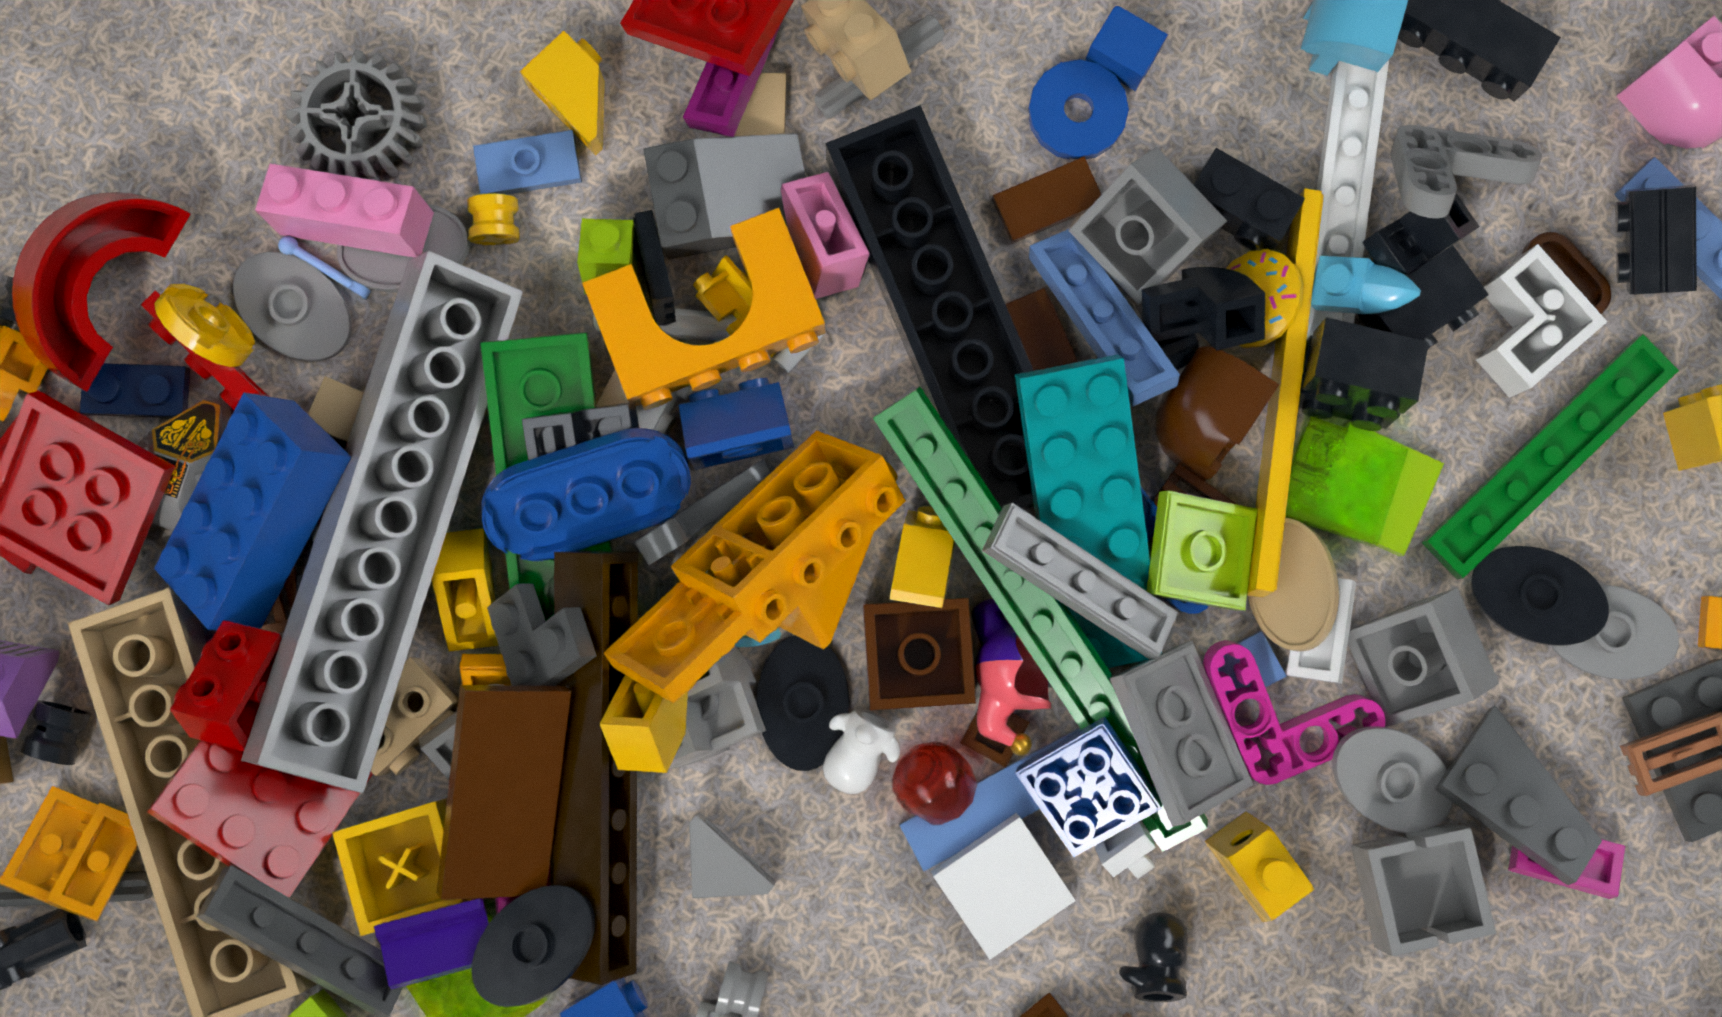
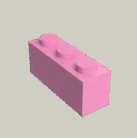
(345, 210)

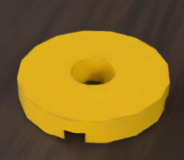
(205, 329)

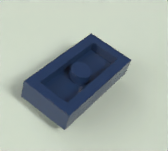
(137, 391)

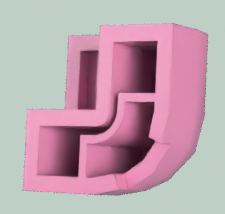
(1682, 92)

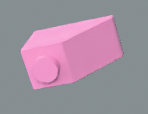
(824, 235)

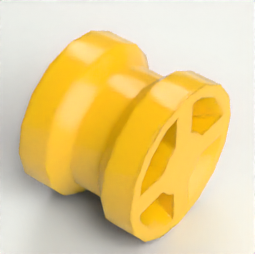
(493, 219)

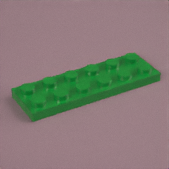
(528, 381)

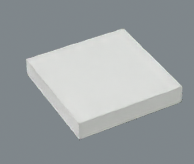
(1003, 886)

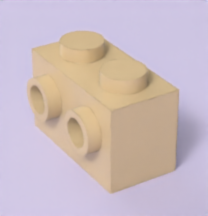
(857, 42)
(417, 708)

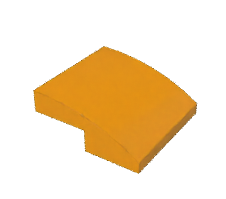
(72, 854)

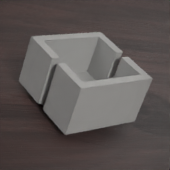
(1420, 884)

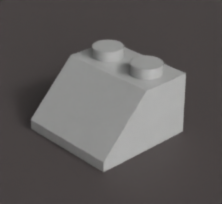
(1422, 658)

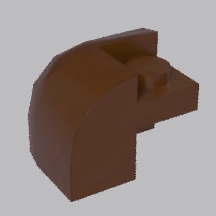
(1210, 410)

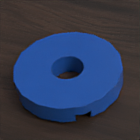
(1083, 81)

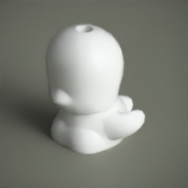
(857, 753)

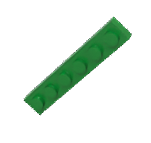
(1549, 457)

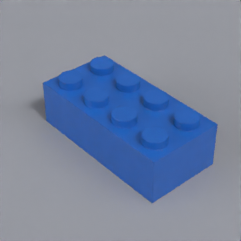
(251, 512)

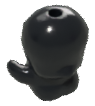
(1161, 953)

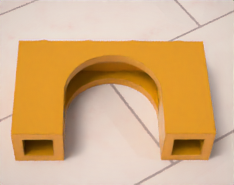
(779, 318)

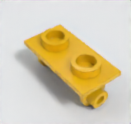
(726, 293)

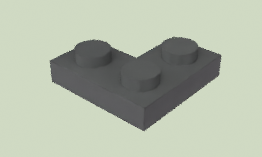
(538, 649)

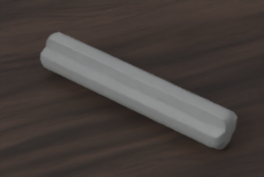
(914, 42)

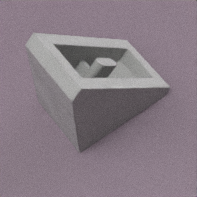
(721, 866)

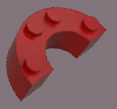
(60, 266)

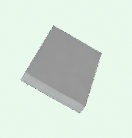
(1181, 733)

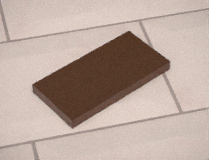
(502, 790)

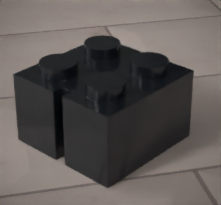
(1360, 374)

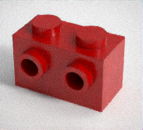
(227, 685)

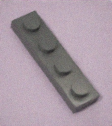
(299, 940)

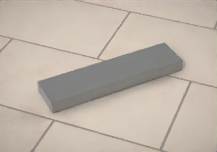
(1080, 581)

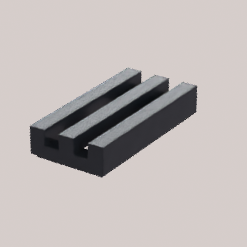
(654, 268)

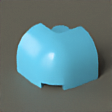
(1352, 32)

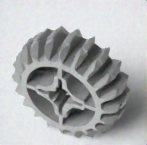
(353, 78)

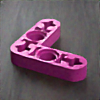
(1283, 737)

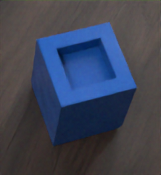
(1126, 46)

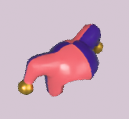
(1006, 678)

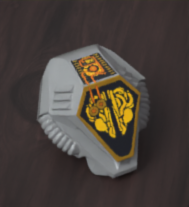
(188, 445)

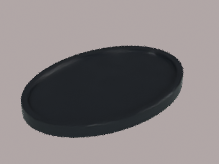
(1539, 596)
(797, 700)
(533, 946)

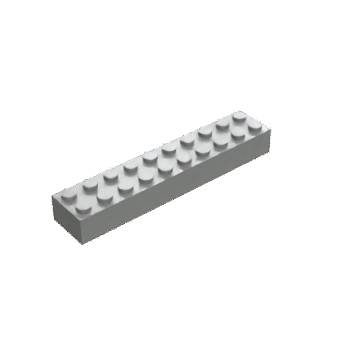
(382, 528)

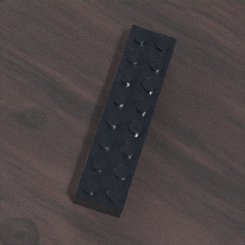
(939, 291)

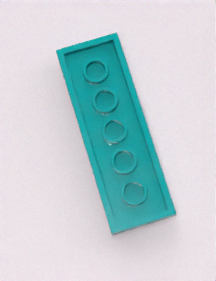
(1088, 472)

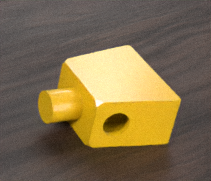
(1260, 866)

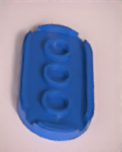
(586, 494)

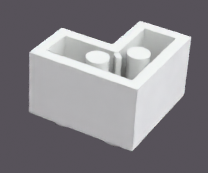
(1546, 317)

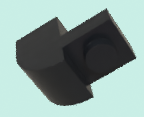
(1418, 239)
(1207, 301)

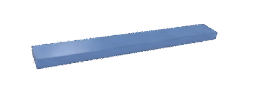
(1004, 794)

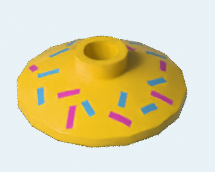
(1282, 289)

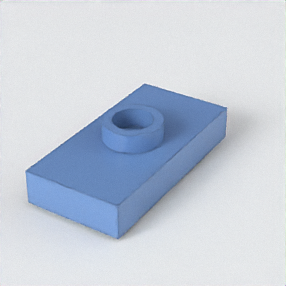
(527, 163)

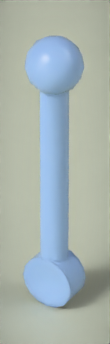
(289, 245)

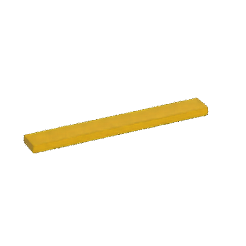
(1283, 406)

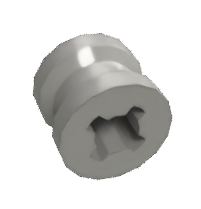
(741, 991)

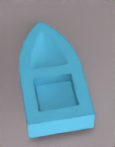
(1359, 286)

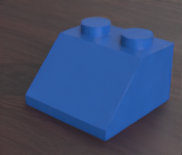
(735, 424)

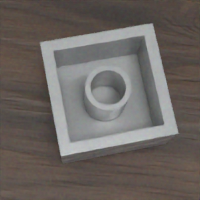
(1147, 224)

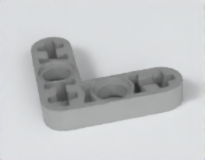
(1430, 156)

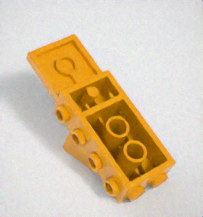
(790, 570)

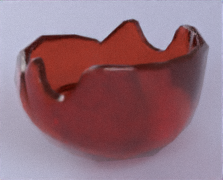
(934, 782)

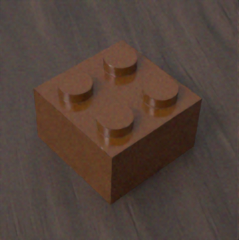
(918, 654)

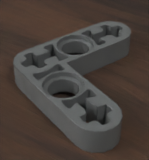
(700, 514)

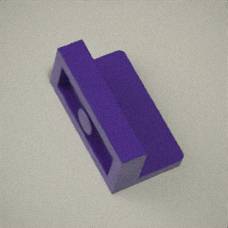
(431, 942)

